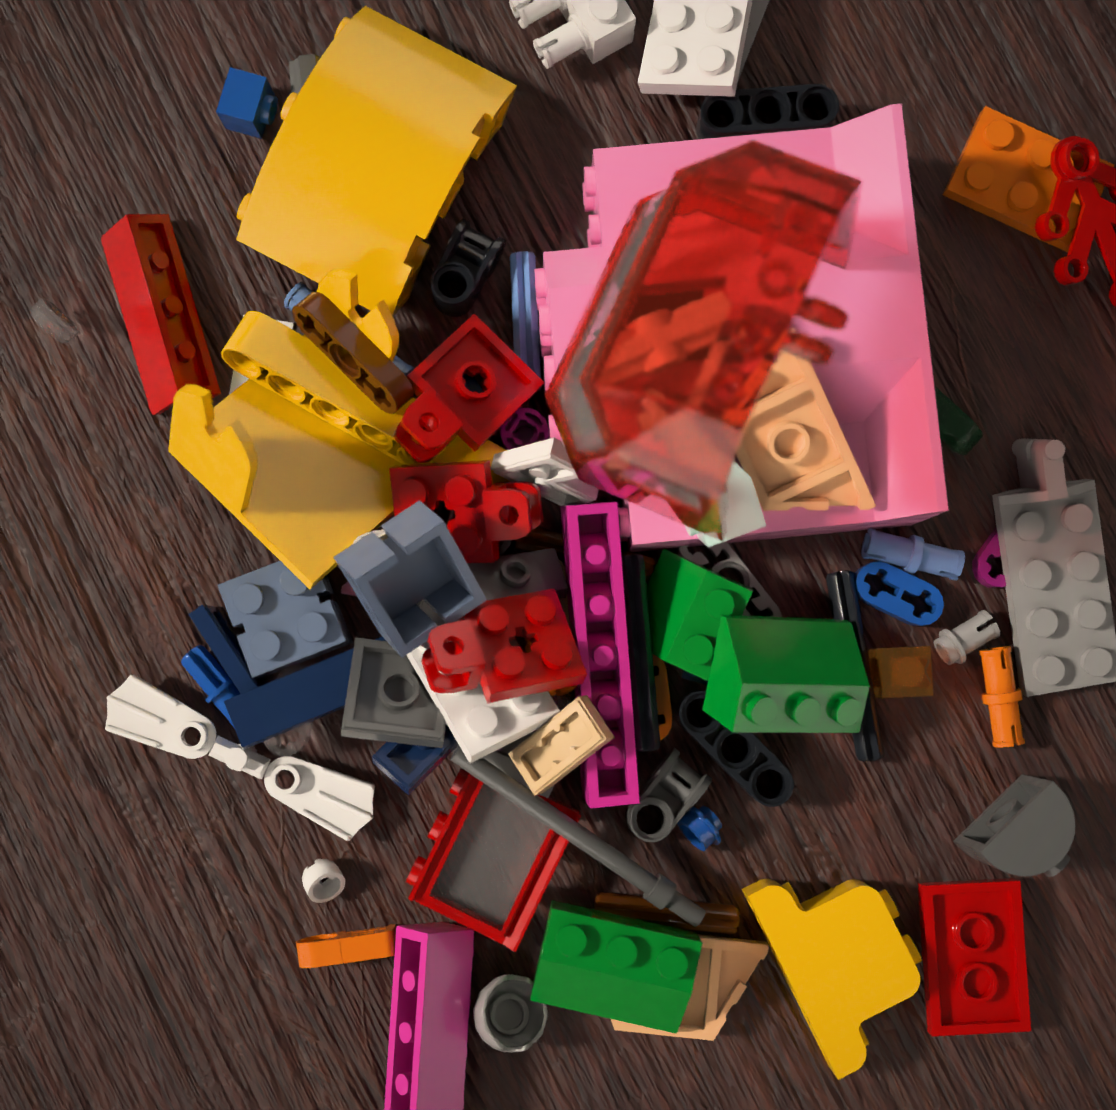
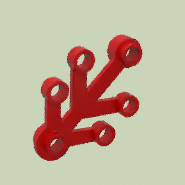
(1095, 216)

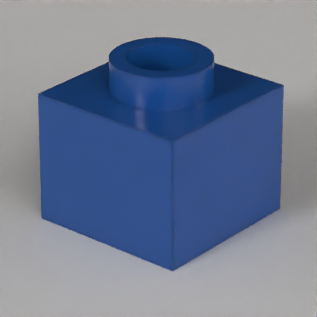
(247, 103)

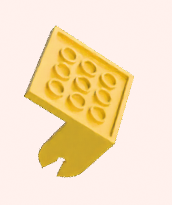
(284, 469)

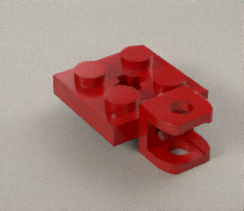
(448, 407)
(481, 509)
(484, 652)

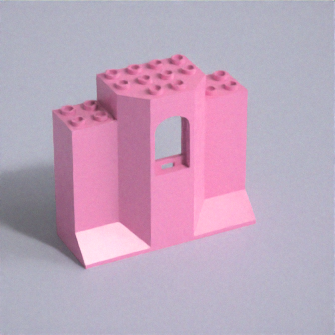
(880, 360)

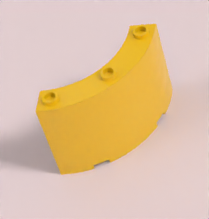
(371, 157)

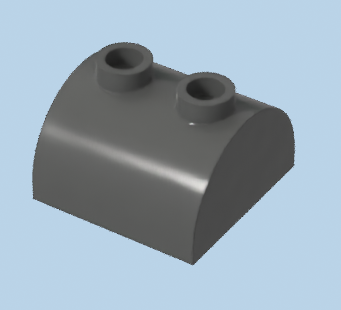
(1023, 830)

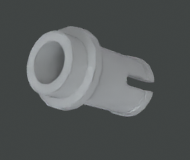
(957, 643)

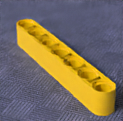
(307, 377)

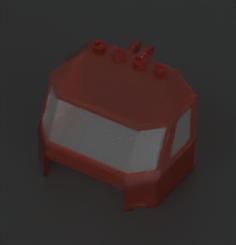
(695, 322)

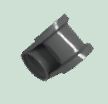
(668, 795)

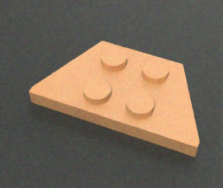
(797, 445)
(718, 984)

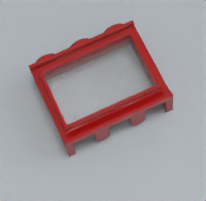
(488, 862)

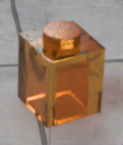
(901, 671)

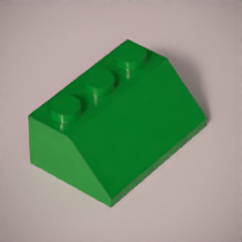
(786, 676)
(616, 967)

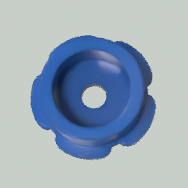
(701, 827)

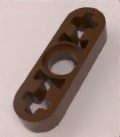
(353, 352)

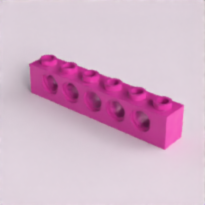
(600, 634)

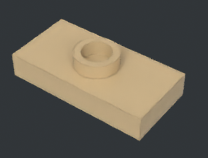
(561, 745)

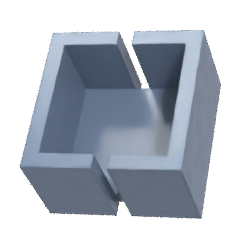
(404, 567)
(282, 618)

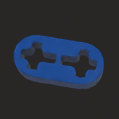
(902, 583)

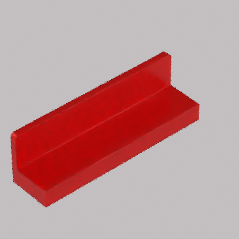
(158, 308)

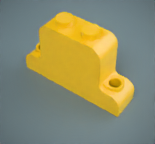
(838, 960)

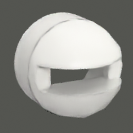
(329, 889)

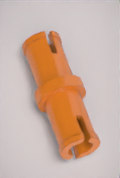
(1002, 696)

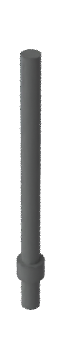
(656, 888)

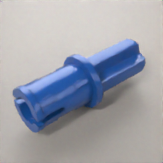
(210, 677)

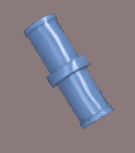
(913, 554)

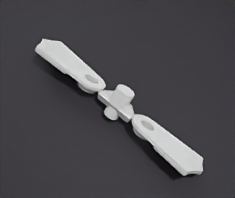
(319, 793)

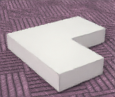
(547, 467)

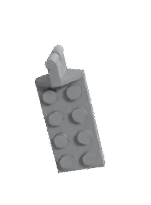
(1055, 574)

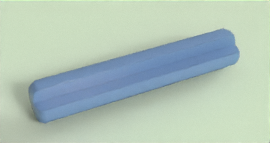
(525, 309)

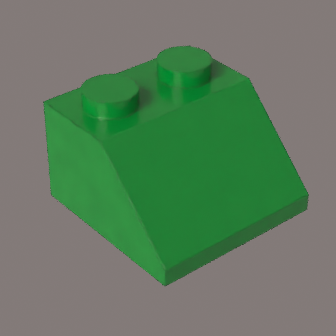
(687, 611)

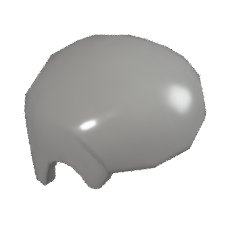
(507, 1016)

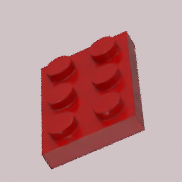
(974, 957)

